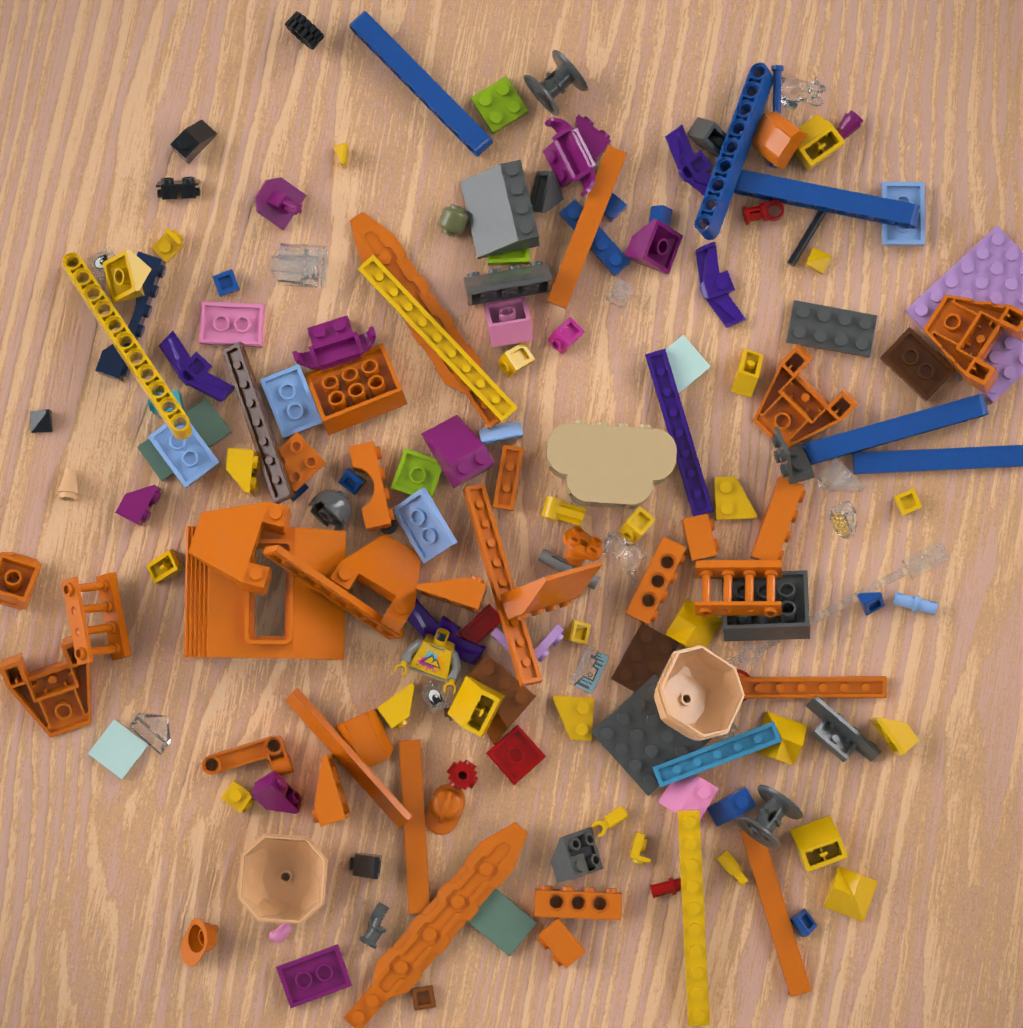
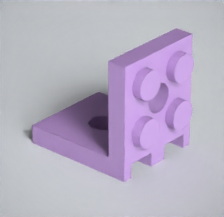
(541, 651)

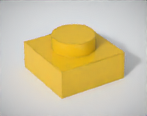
(907, 502)

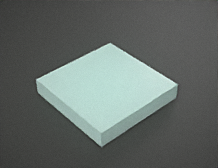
(685, 363)
(118, 749)

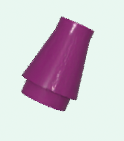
(849, 124)

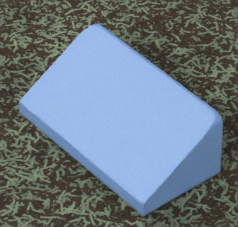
(501, 433)

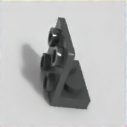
(792, 459)

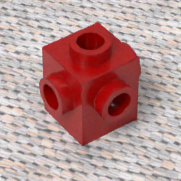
(467, 767)

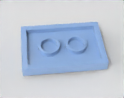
(907, 192)
(291, 401)
(187, 458)
(424, 525)

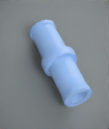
(915, 603)

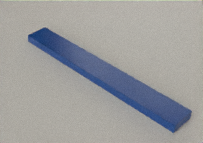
(938, 459)

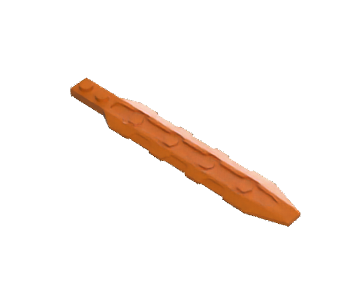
(378, 241)
(440, 921)

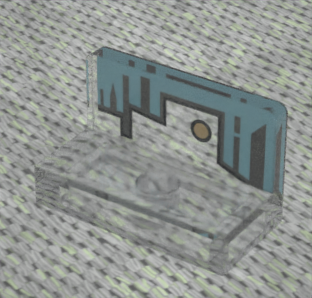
(589, 670)

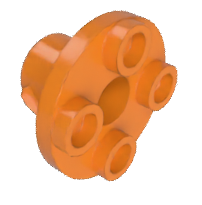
(581, 546)

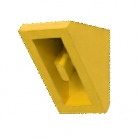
(165, 566)

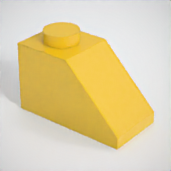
(747, 373)
(398, 707)

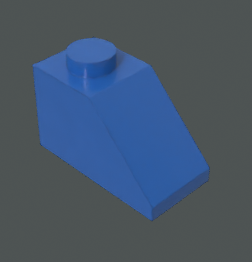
(731, 806)

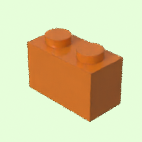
(700, 537)
(561, 943)

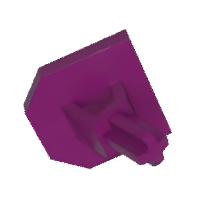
(279, 201)

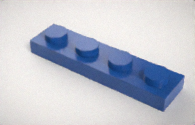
(602, 245)

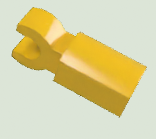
(611, 820)
(732, 867)

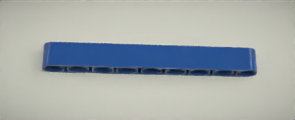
(421, 83)
(735, 160)
(827, 199)
(895, 429)

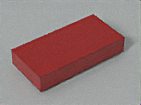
(481, 625)

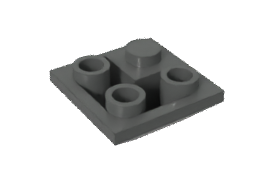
(576, 856)

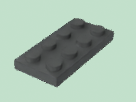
(831, 328)

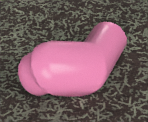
(280, 933)

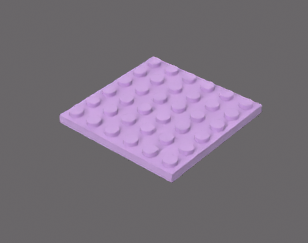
(986, 273)

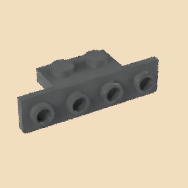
(838, 734)

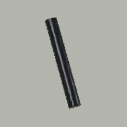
(806, 238)

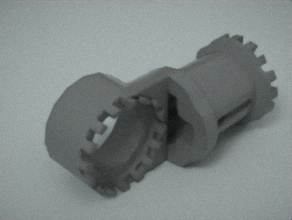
(375, 930)

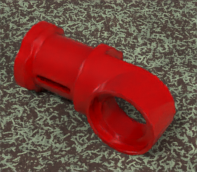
(761, 212)

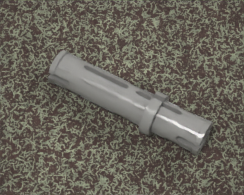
(562, 565)

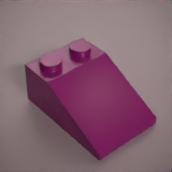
(457, 451)

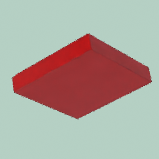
(516, 754)

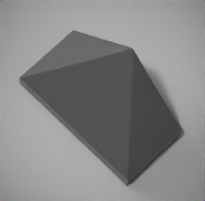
(545, 192)

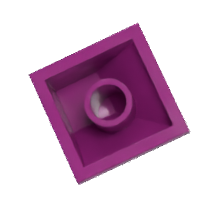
(654, 246)

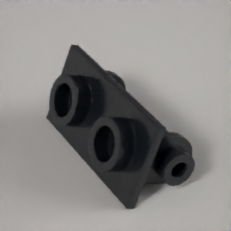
(170, 187)

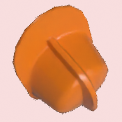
(444, 809)
(198, 940)

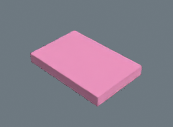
(231, 323)

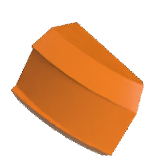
(777, 138)
(17, 579)
(367, 737)

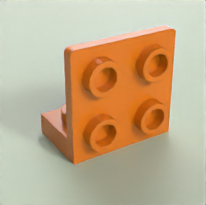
(300, 460)

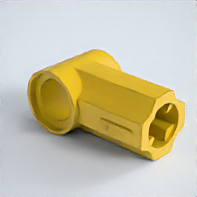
(556, 509)

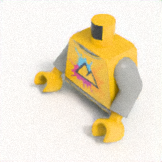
(433, 658)

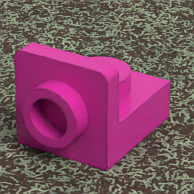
(565, 335)

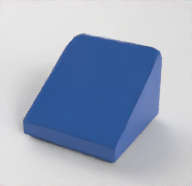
(614, 207)

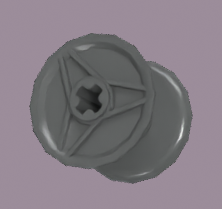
(555, 82)
(769, 817)

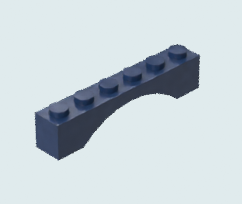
(110, 361)

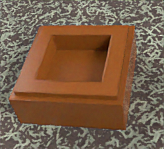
(423, 997)

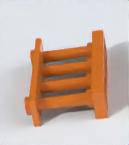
(738, 569)
(113, 617)

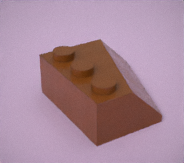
(515, 698)

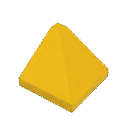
(342, 152)
(818, 260)
(577, 632)

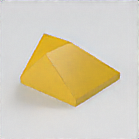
(125, 276)
(692, 629)
(895, 734)
(792, 737)
(850, 893)

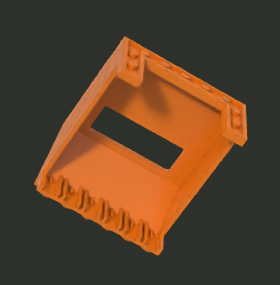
(222, 615)

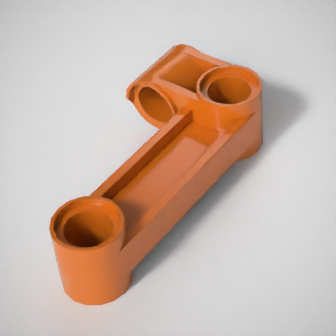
(252, 752)

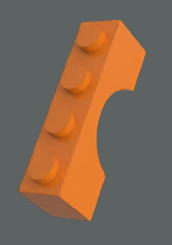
(376, 512)

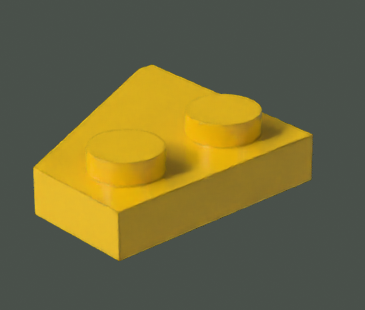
(731, 500)
(576, 716)

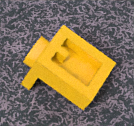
(168, 245)
(515, 359)
(637, 525)
(238, 797)
(638, 844)

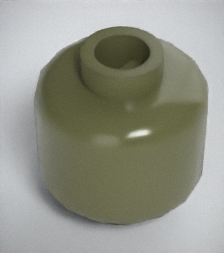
(453, 220)

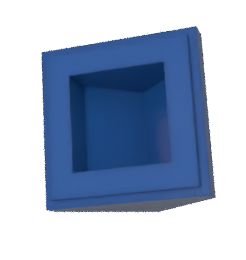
(661, 213)
(352, 481)
(803, 923)

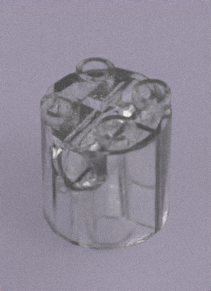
(300, 265)

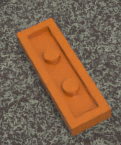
(508, 477)

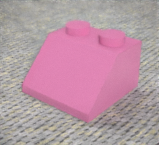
(508, 321)
(688, 794)

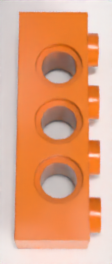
(676, 553)
(610, 911)

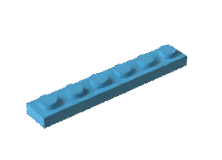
(717, 754)

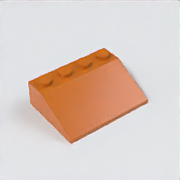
(356, 390)
(459, 592)
(548, 592)
(330, 797)

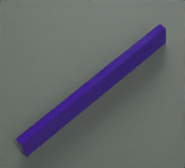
(679, 430)

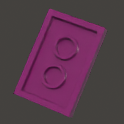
(314, 976)

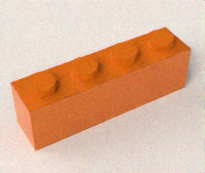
(777, 519)

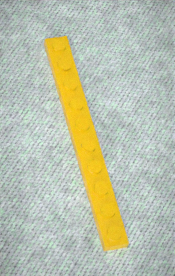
(437, 338)
(693, 917)

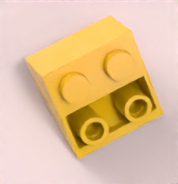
(819, 144)
(242, 467)
(475, 706)
(818, 843)

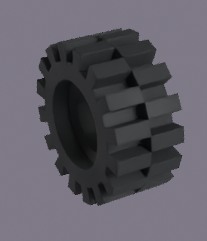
(304, 30)

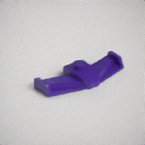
(691, 166)
(717, 286)
(194, 370)
(426, 624)

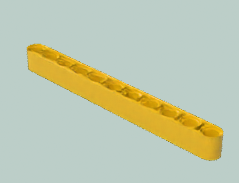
(131, 352)

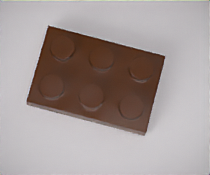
(917, 364)
(644, 658)

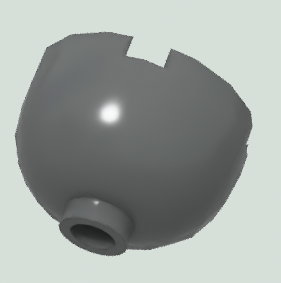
(331, 508)

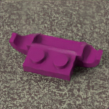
(570, 156)
(334, 344)

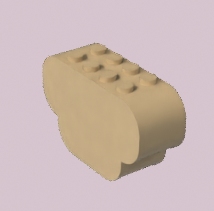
(610, 462)

